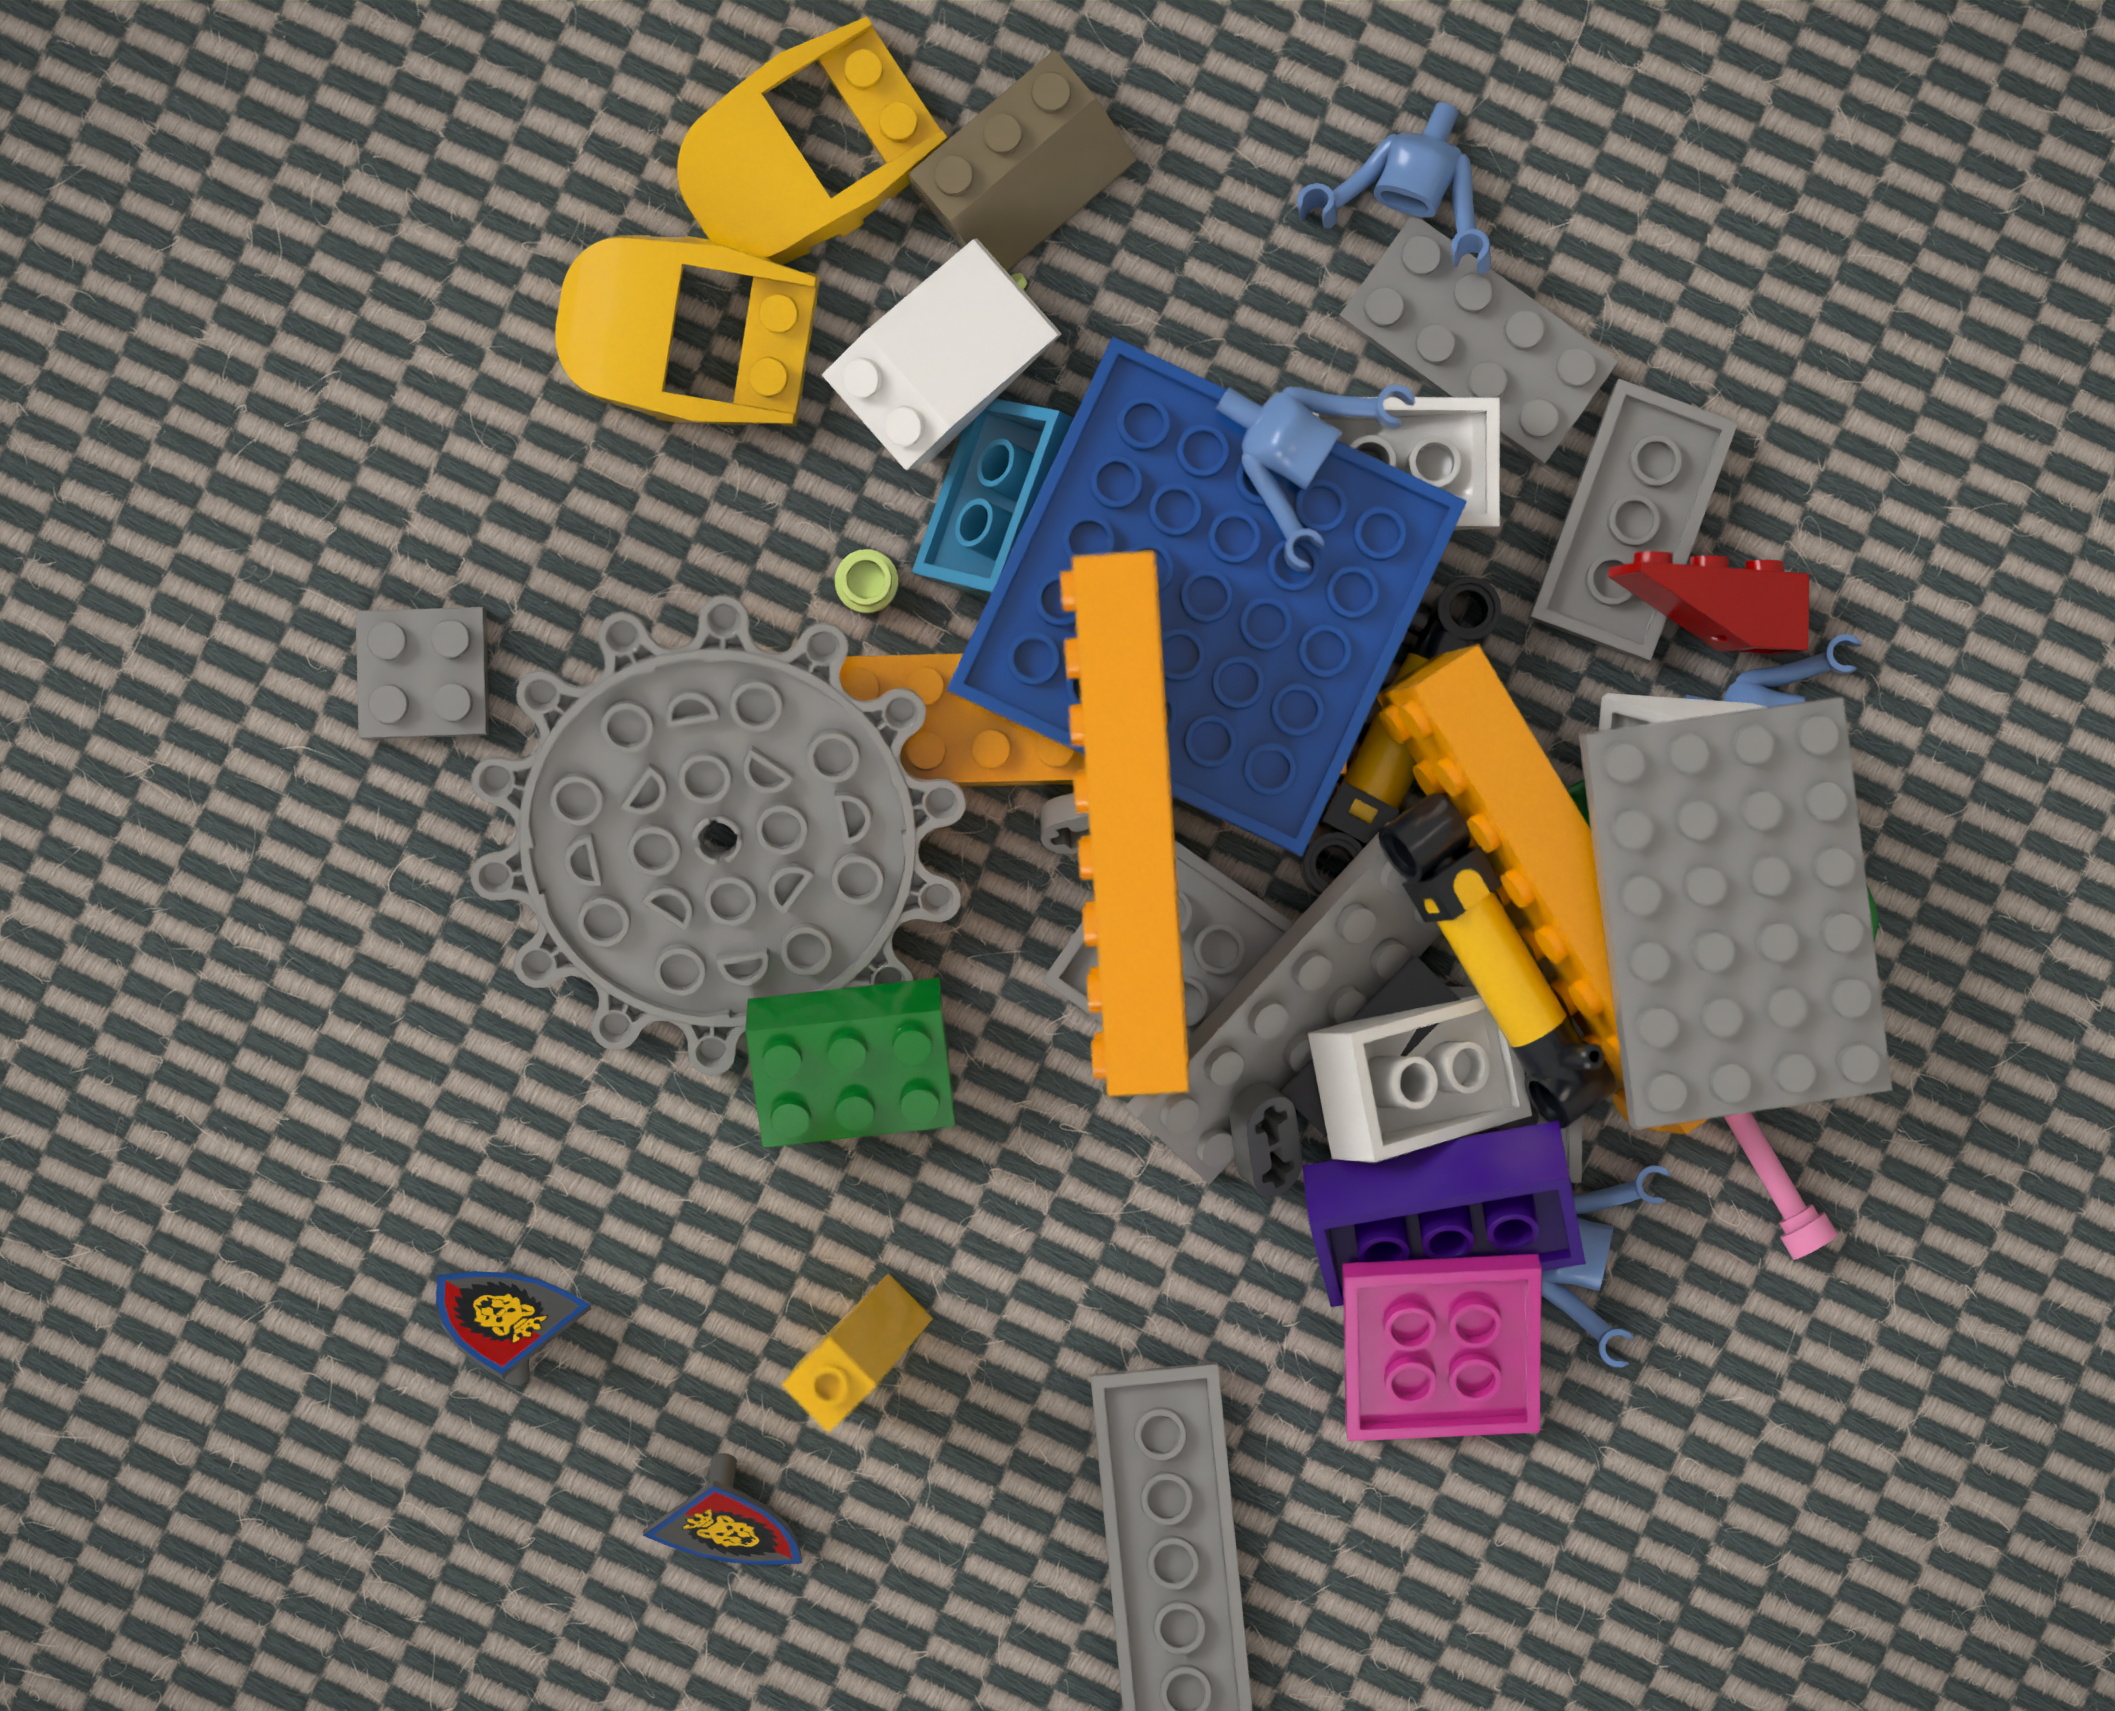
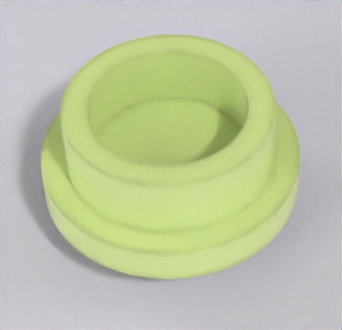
(866, 581)

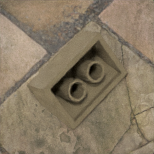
(1023, 164)

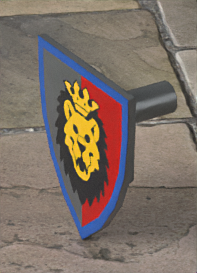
(504, 1318)
(727, 1524)

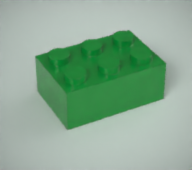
(850, 1062)

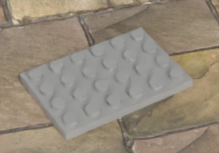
(1735, 912)

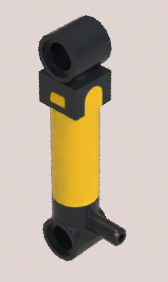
(1381, 767)
(1458, 893)

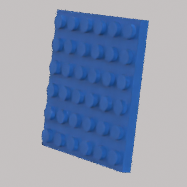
(1258, 659)

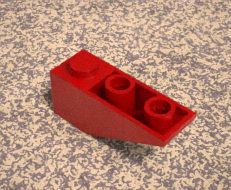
(1724, 606)

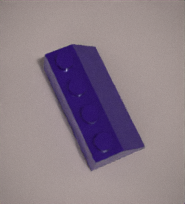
(1447, 1201)

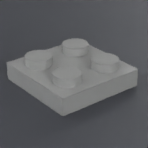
(422, 673)

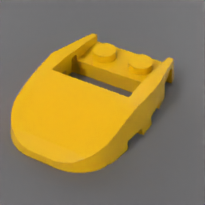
(752, 181)
(621, 322)

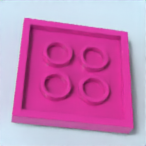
(1442, 1347)

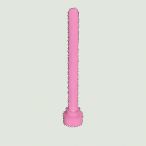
(1802, 1224)

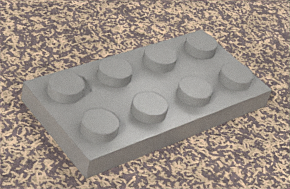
(1478, 338)
(1636, 493)

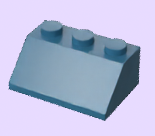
(989, 494)

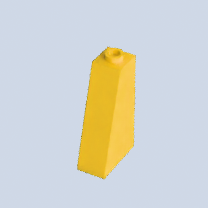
(857, 1353)

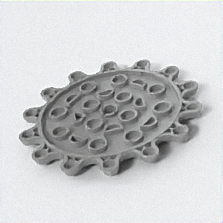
(697, 737)

